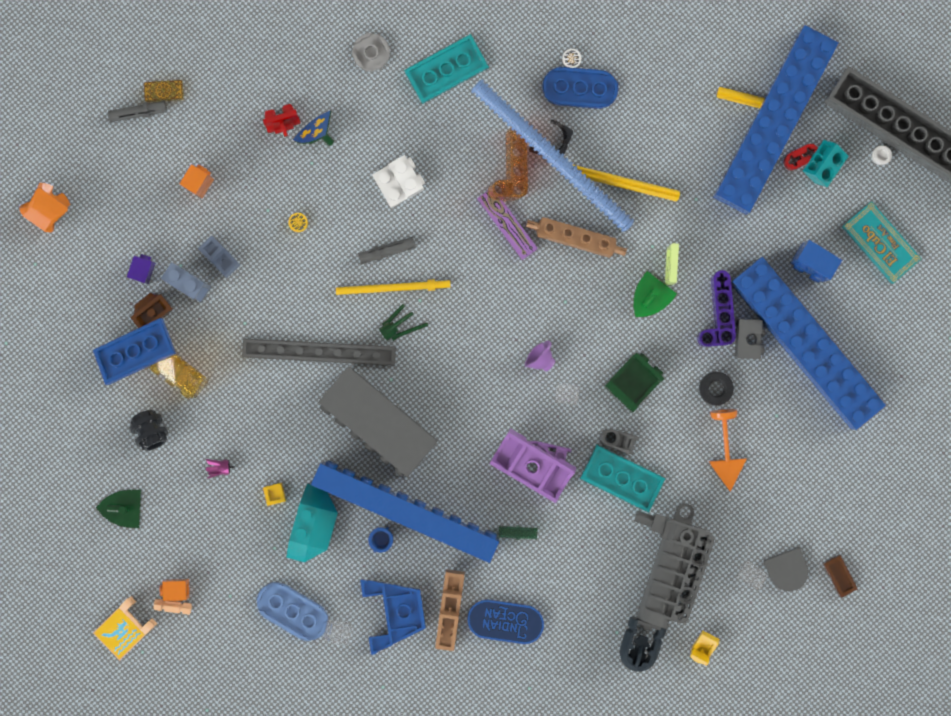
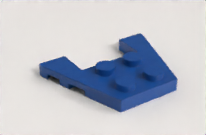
(402, 611)

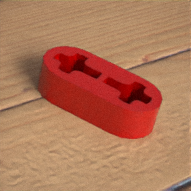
(799, 153)

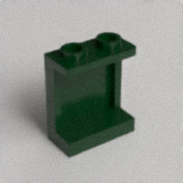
(634, 381)

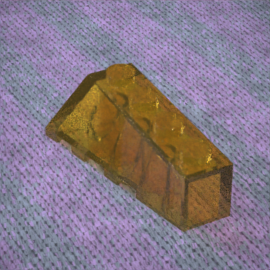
(181, 374)

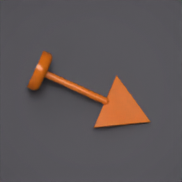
(729, 468)

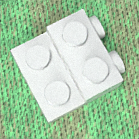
(399, 181)

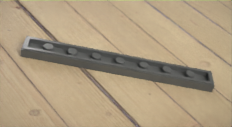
(319, 352)

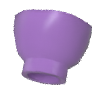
(540, 357)

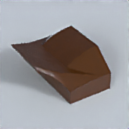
(150, 309)

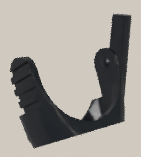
(567, 134)

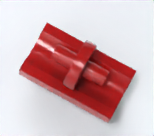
(281, 122)

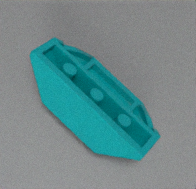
(312, 525)

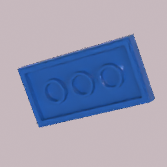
(134, 351)

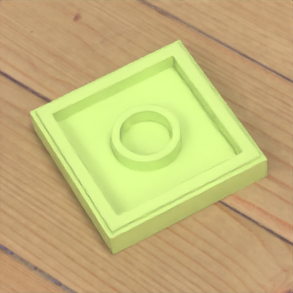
(671, 264)

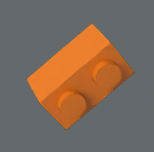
(197, 180)

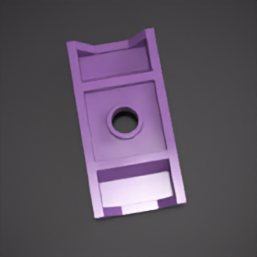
(517, 452)

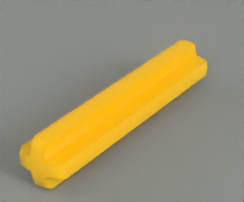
(739, 97)

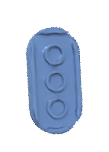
(292, 611)

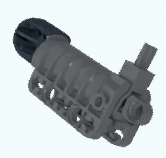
(666, 584)

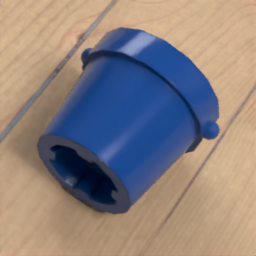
(380, 539)

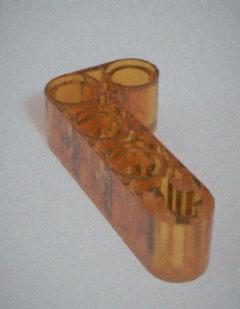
(512, 161)

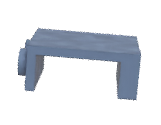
(186, 282)

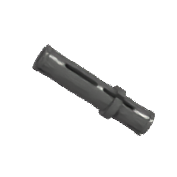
(137, 111)
(378, 253)

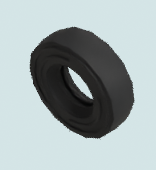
(727, 392)

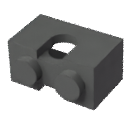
(743, 329)

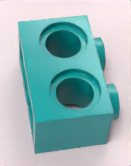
(825, 163)

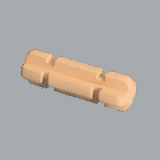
(172, 606)

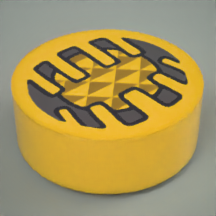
(298, 222)

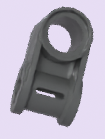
(622, 441)

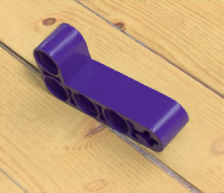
(718, 308)

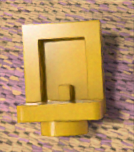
(704, 647)

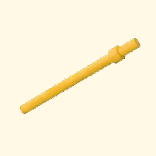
(431, 285)

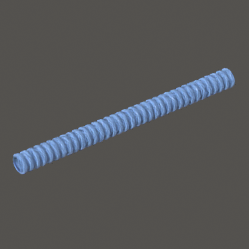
(552, 155)

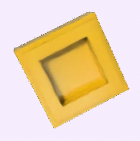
(274, 494)

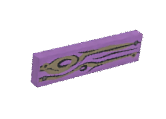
(508, 225)

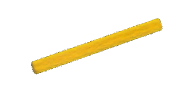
(630, 184)

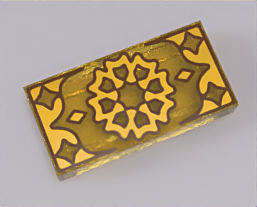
(163, 90)

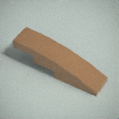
(450, 610)

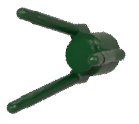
(390, 330)

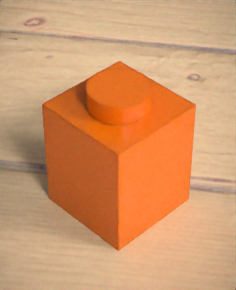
(175, 589)

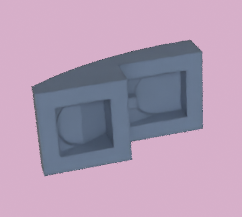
(219, 256)

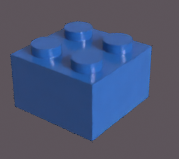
(815, 261)

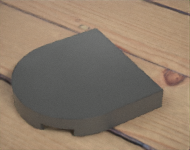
(787, 570)

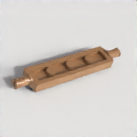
(576, 237)

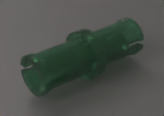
(518, 532)

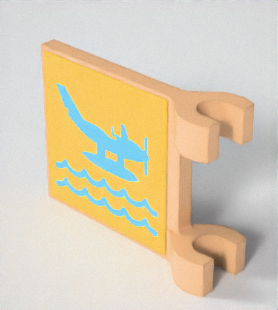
(122, 630)

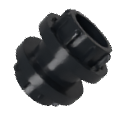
(148, 430)

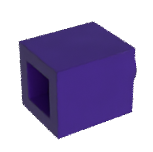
(141, 269)

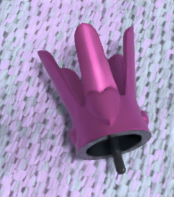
(221, 467)

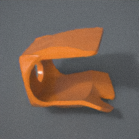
(45, 207)

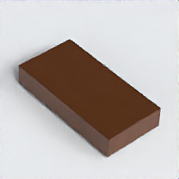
(840, 576)

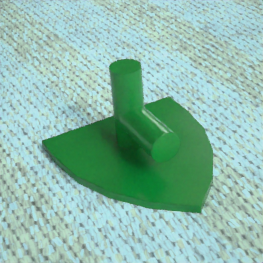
(651, 296)

